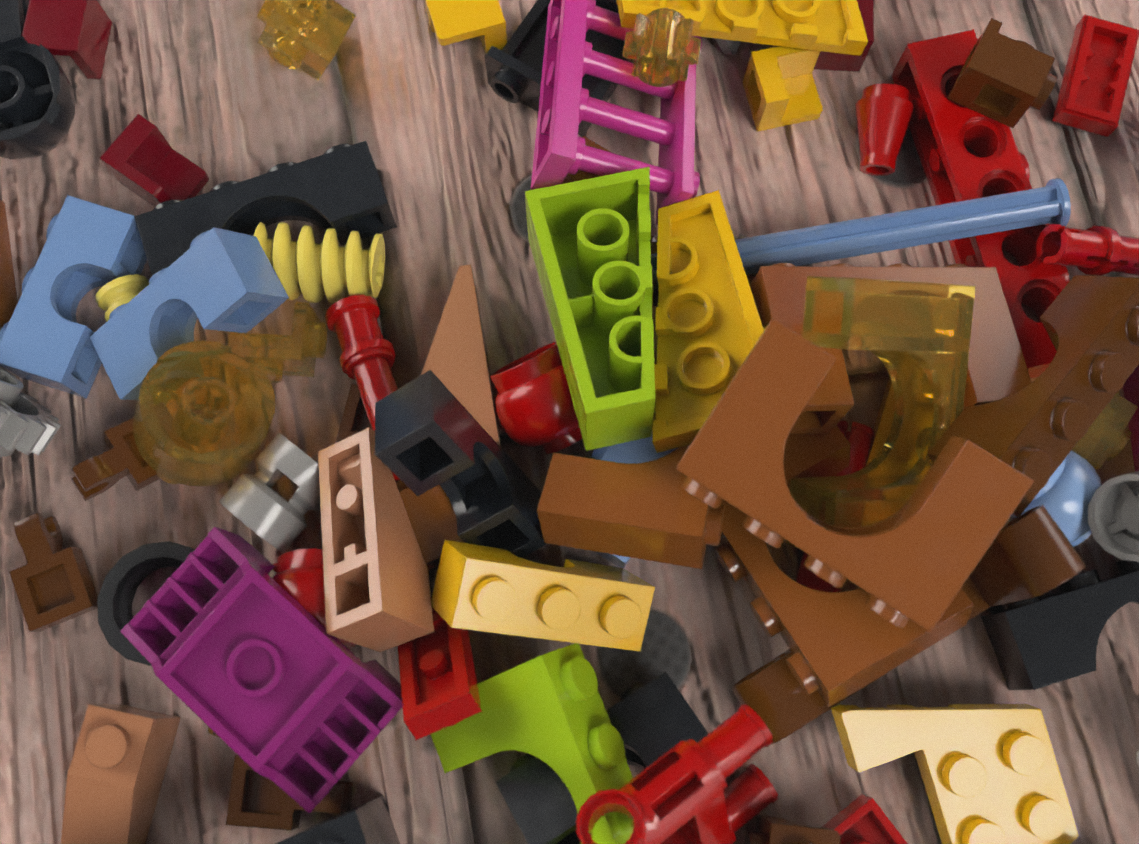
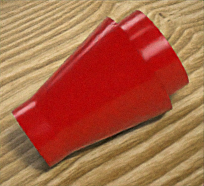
(881, 126)

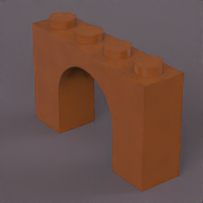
(995, 355)
(627, 508)
(908, 560)
(832, 634)

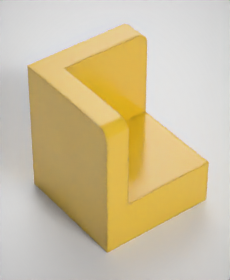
(467, 19)
(781, 87)

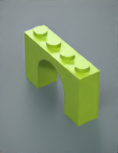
(556, 715)

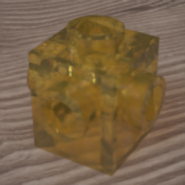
(304, 32)

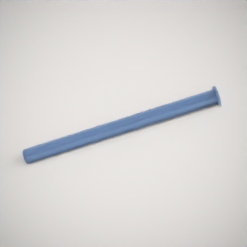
(904, 228)

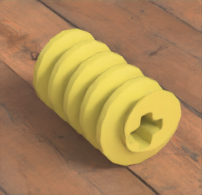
(326, 266)

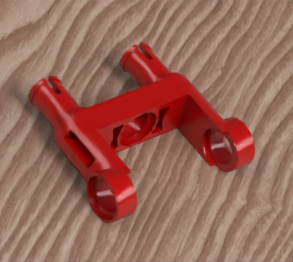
(685, 790)

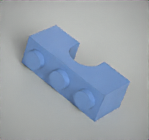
(82, 251)
(217, 280)

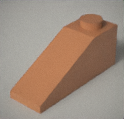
(460, 352)
(370, 553)
(116, 774)

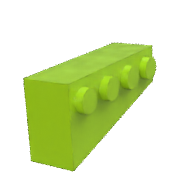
(598, 289)

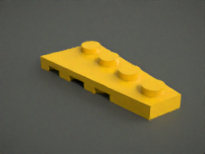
(799, 24)
(702, 316)

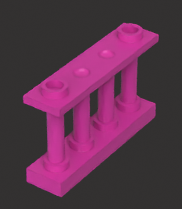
(566, 104)

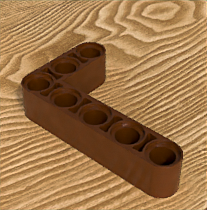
(1020, 564)

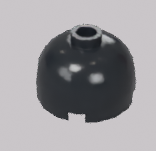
(34, 99)

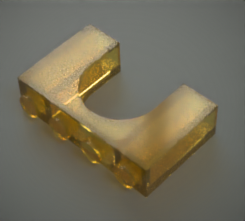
(925, 344)

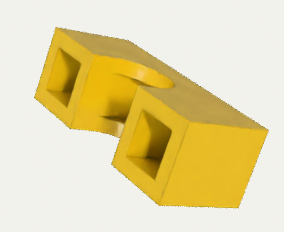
(518, 597)

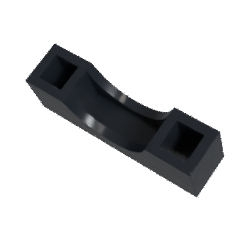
(327, 190)
(1058, 634)

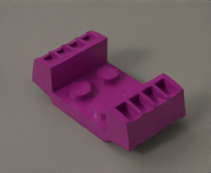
(262, 669)

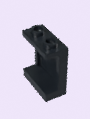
(517, 68)

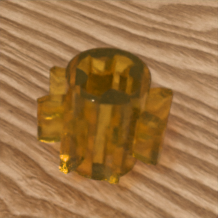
(662, 47)

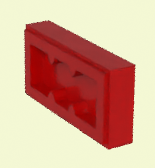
(1096, 76)

